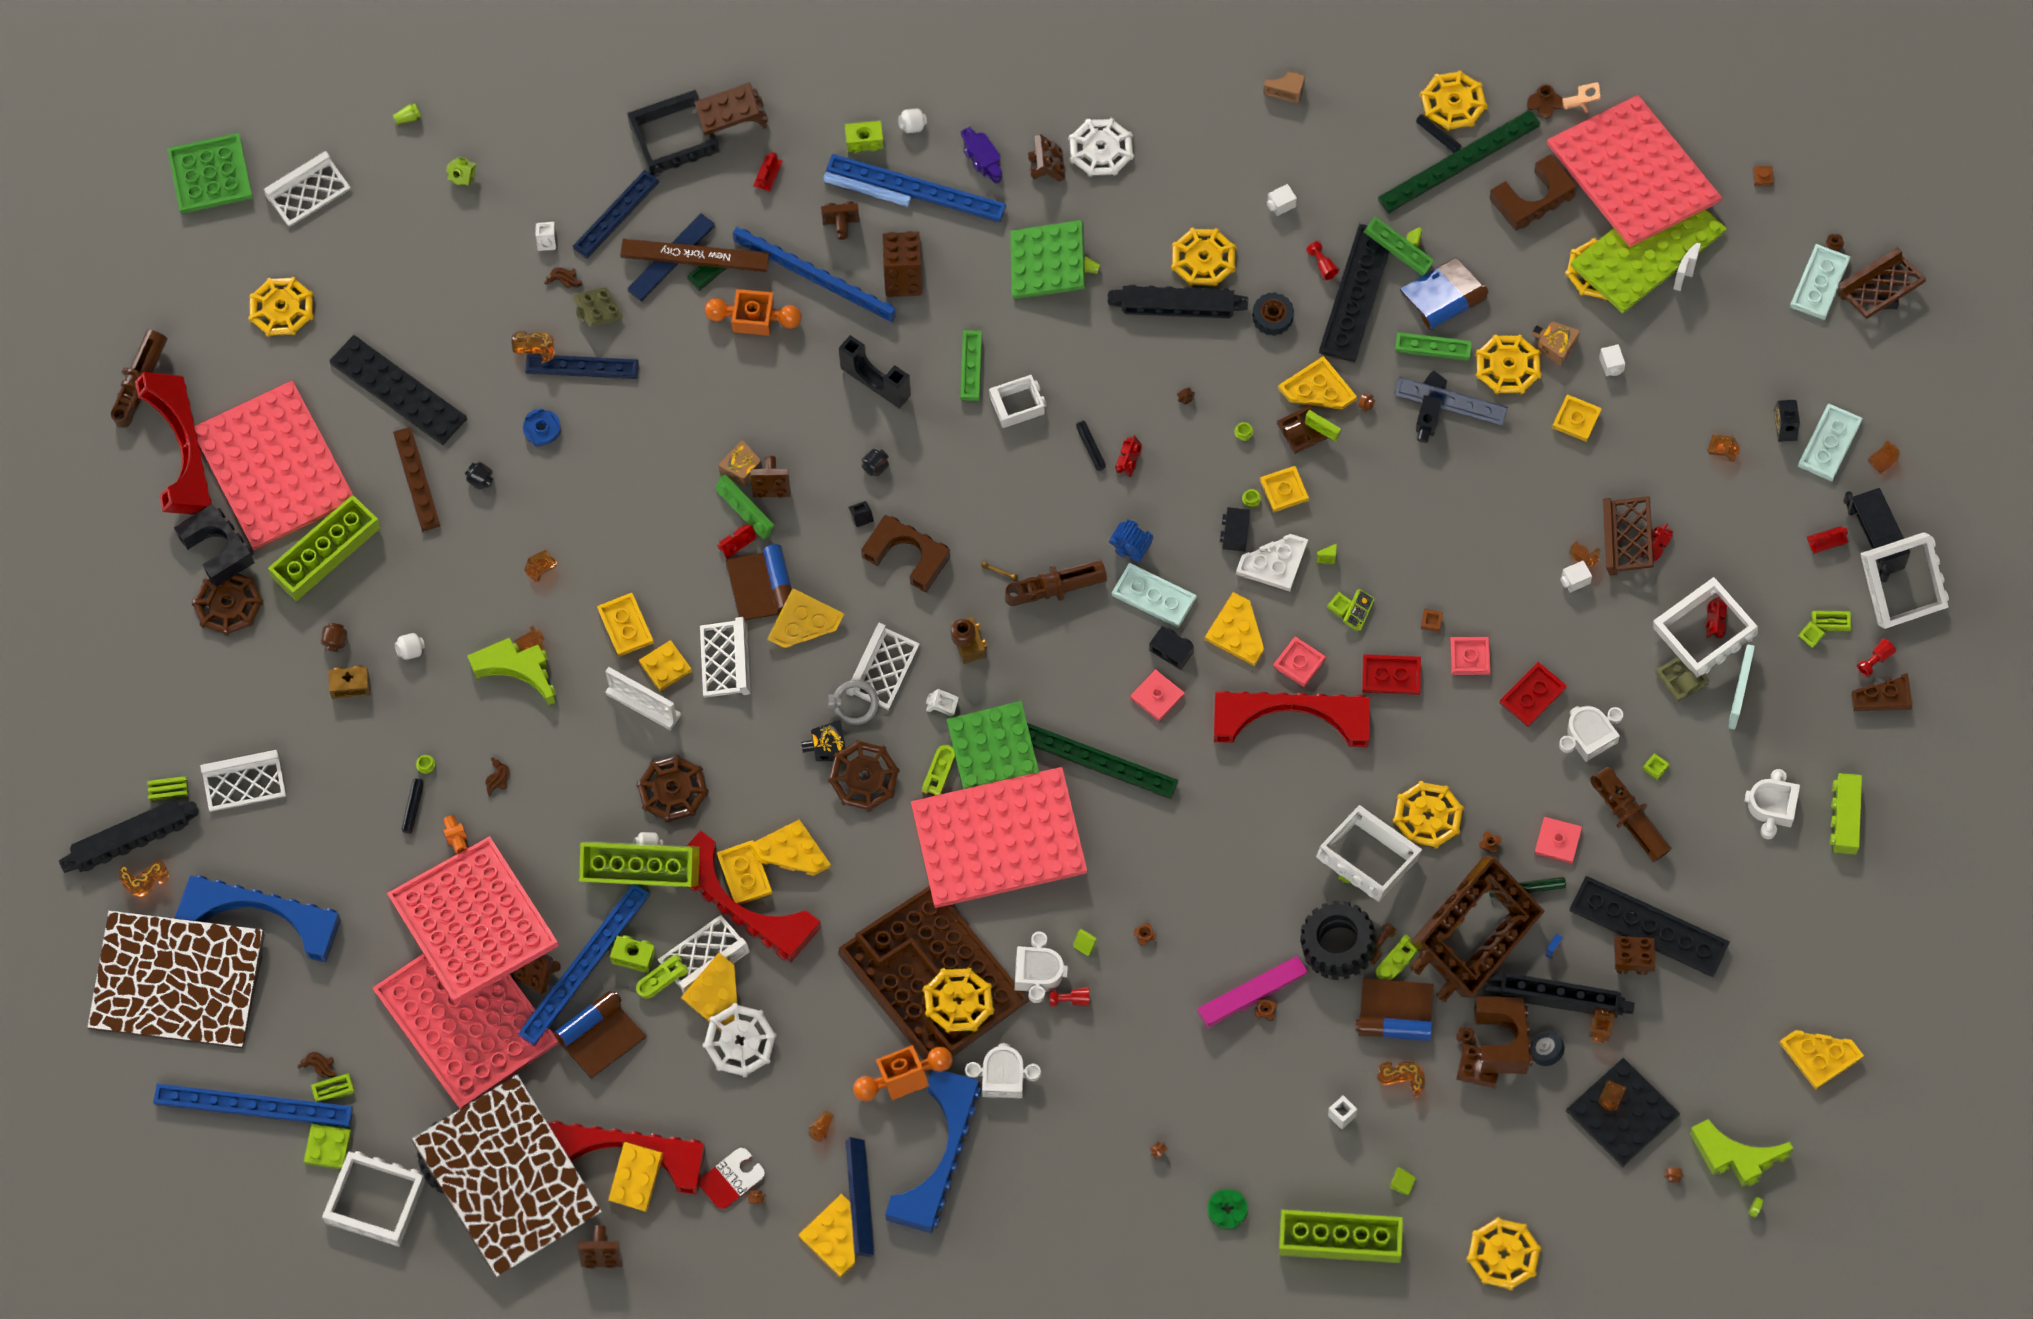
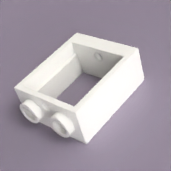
(1012, 387)

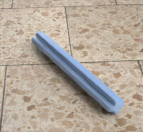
(867, 189)

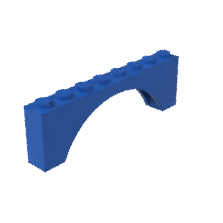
(208, 898)
(922, 1204)

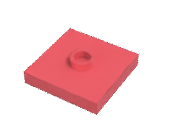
(1470, 655)
(1299, 661)
(1157, 695)
(1558, 840)

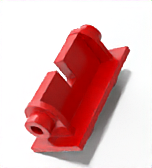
(768, 172)
(1131, 449)
(1660, 536)
(741, 538)
(1828, 539)
(1716, 609)

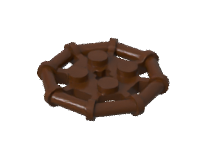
(227, 612)
(869, 785)
(677, 797)

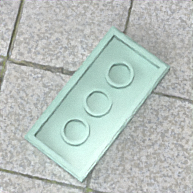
(1820, 282)
(1830, 442)
(1154, 595)
(1741, 686)

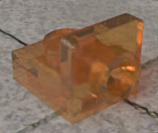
(1724, 446)
(1884, 457)
(1581, 553)
(539, 564)
(530, 639)
(1611, 1096)

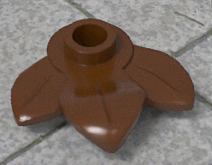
(1545, 103)

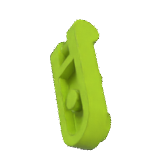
(939, 770)
(1396, 960)
(661, 977)

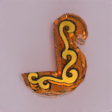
(534, 344)
(145, 881)
(1404, 1071)

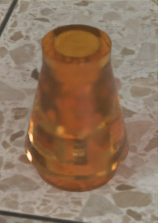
(820, 1128)

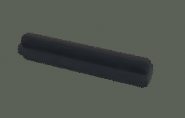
(1438, 133)
(1090, 445)
(412, 806)

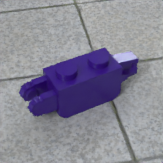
(983, 154)

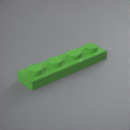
(1398, 246)
(1433, 346)
(971, 365)
(744, 507)

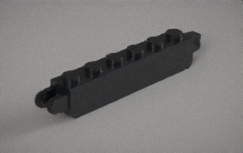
(1177, 301)
(128, 835)
(1559, 994)

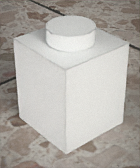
(1281, 200)
(1612, 360)
(1576, 576)
(1342, 1112)

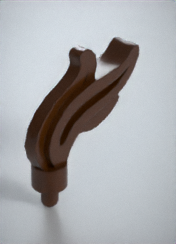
(565, 276)
(497, 778)
(320, 1063)

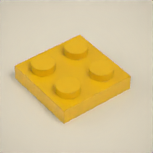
(1576, 418)
(1284, 489)
(665, 665)

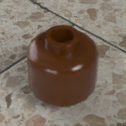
(963, 632)
(334, 637)

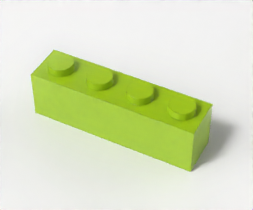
(1847, 813)

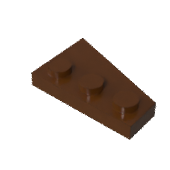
(1885, 696)

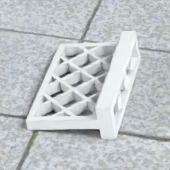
(299, 175)
(870, 656)
(741, 659)
(641, 699)
(244, 764)
(732, 952)

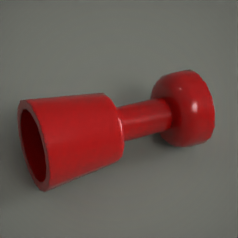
(1325, 265)
(1880, 653)
(1078, 997)

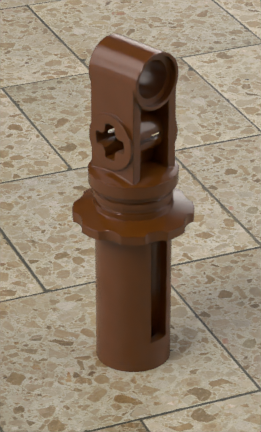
(144, 361)
(1055, 583)
(1630, 813)

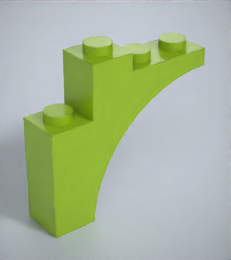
(507, 660)
(1744, 1160)

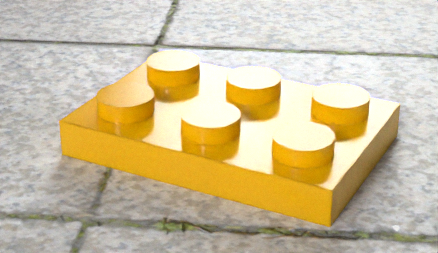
(625, 624)
(744, 873)
(635, 1176)

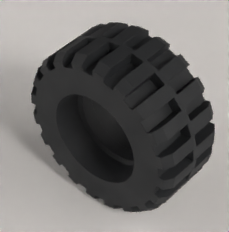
(1332, 917)

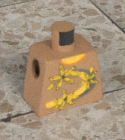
(1556, 341)
(738, 464)

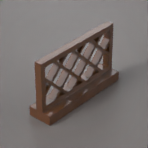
(1869, 274)
(1611, 534)

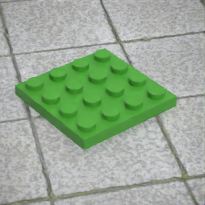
(209, 173)
(1047, 259)
(992, 745)

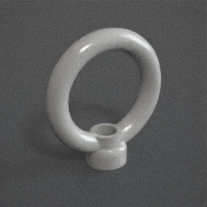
(834, 702)

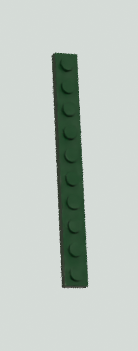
(1459, 161)
(1102, 762)

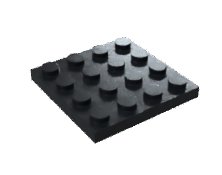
(1636, 1122)

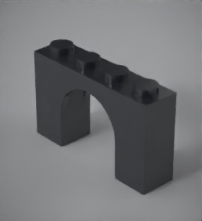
(891, 386)
(211, 523)

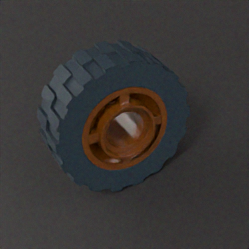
(1273, 303)

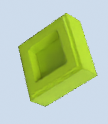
(1339, 605)
(1812, 634)
(1656, 766)

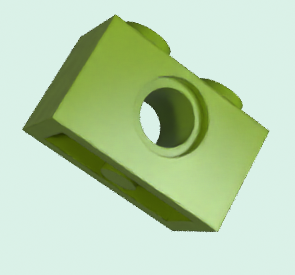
(856, 131)
(641, 961)

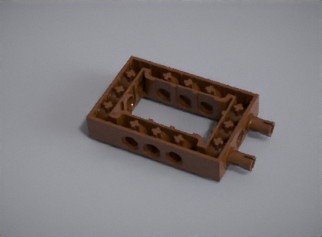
(1470, 976)

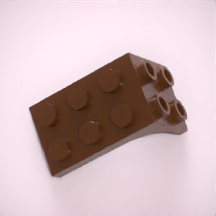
(731, 108)
(902, 264)

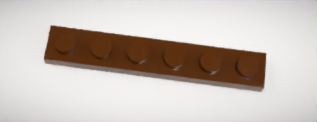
(416, 479)

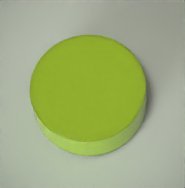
(1755, 1207)

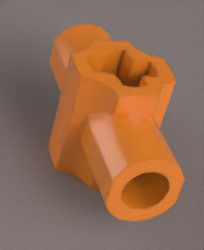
(455, 834)

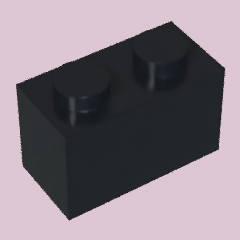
(1236, 529)
(1171, 647)

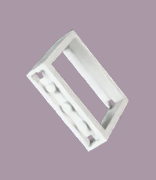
(1875, 587)
(1687, 604)
(1382, 833)
(362, 1228)

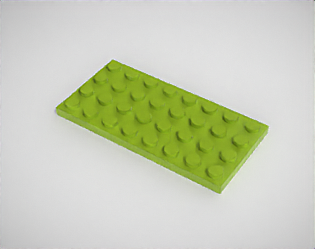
(1631, 273)

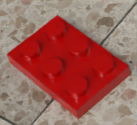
(1391, 674)
(1533, 694)

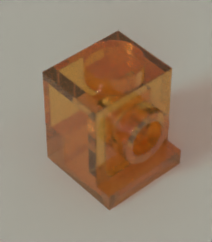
(1603, 1020)

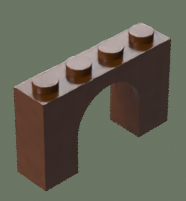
(1521, 212)
(892, 532)
(1512, 1014)

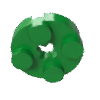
(1233, 1199)

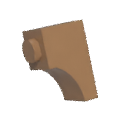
(1286, 88)

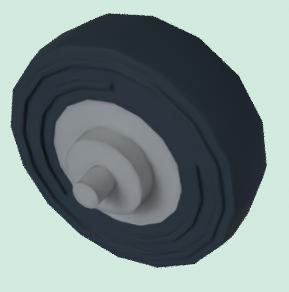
(1547, 1048)

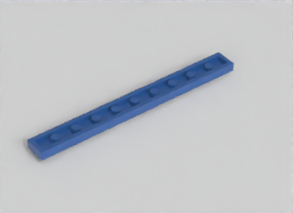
(917, 188)
(815, 275)
(583, 964)
(253, 1105)

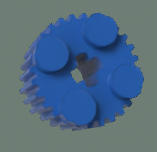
(1131, 540)

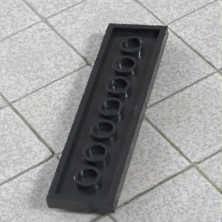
(1354, 298)
(398, 390)
(1638, 919)

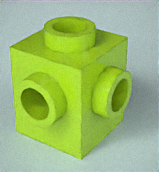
(461, 171)

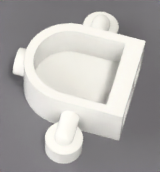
(1591, 731)
(1773, 802)
(1038, 968)
(1003, 1072)

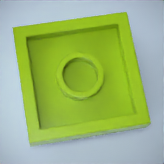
(327, 1146)

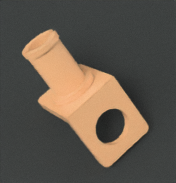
(1581, 99)

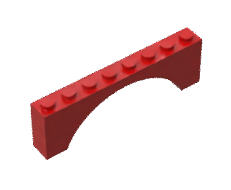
(170, 399)
(1344, 713)
(782, 933)
(680, 1158)

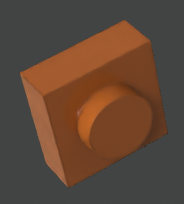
(1763, 175)
(1431, 620)

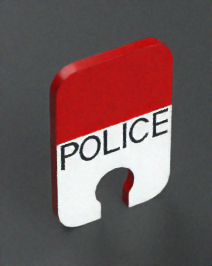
(726, 1180)

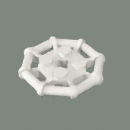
(1101, 156)
(743, 1029)

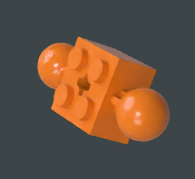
(753, 312)
(902, 1073)

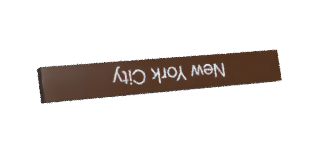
(694, 255)

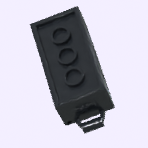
(1878, 527)

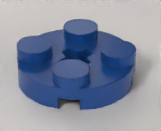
(545, 436)

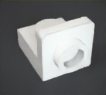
(545, 236)
(942, 702)

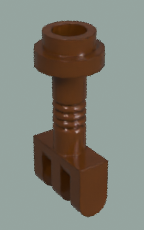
(1388, 930)

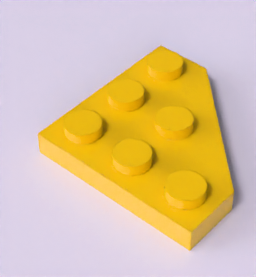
(1318, 386)
(803, 620)
(1237, 630)
(791, 850)
(713, 990)
(1820, 1055)
(832, 1236)

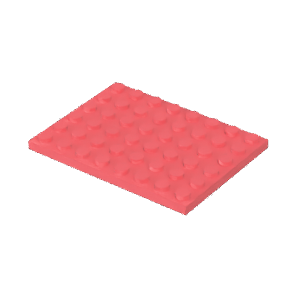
(1634, 171)
(272, 465)
(998, 837)
(472, 920)
(464, 1043)

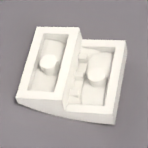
(1687, 266)

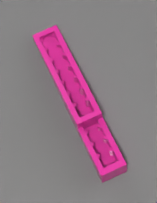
(1251, 992)

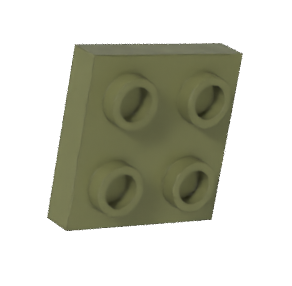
(597, 307)
(1680, 679)

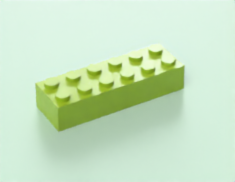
(324, 548)
(639, 864)
(1340, 1236)

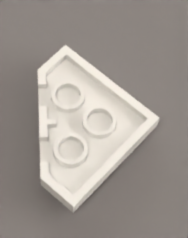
(1274, 562)

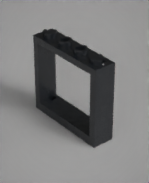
(661, 110)

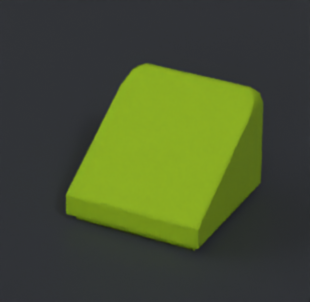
(1415, 236)
(1327, 555)
(1085, 942)
(1402, 1181)

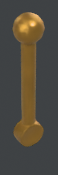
(1014, 577)

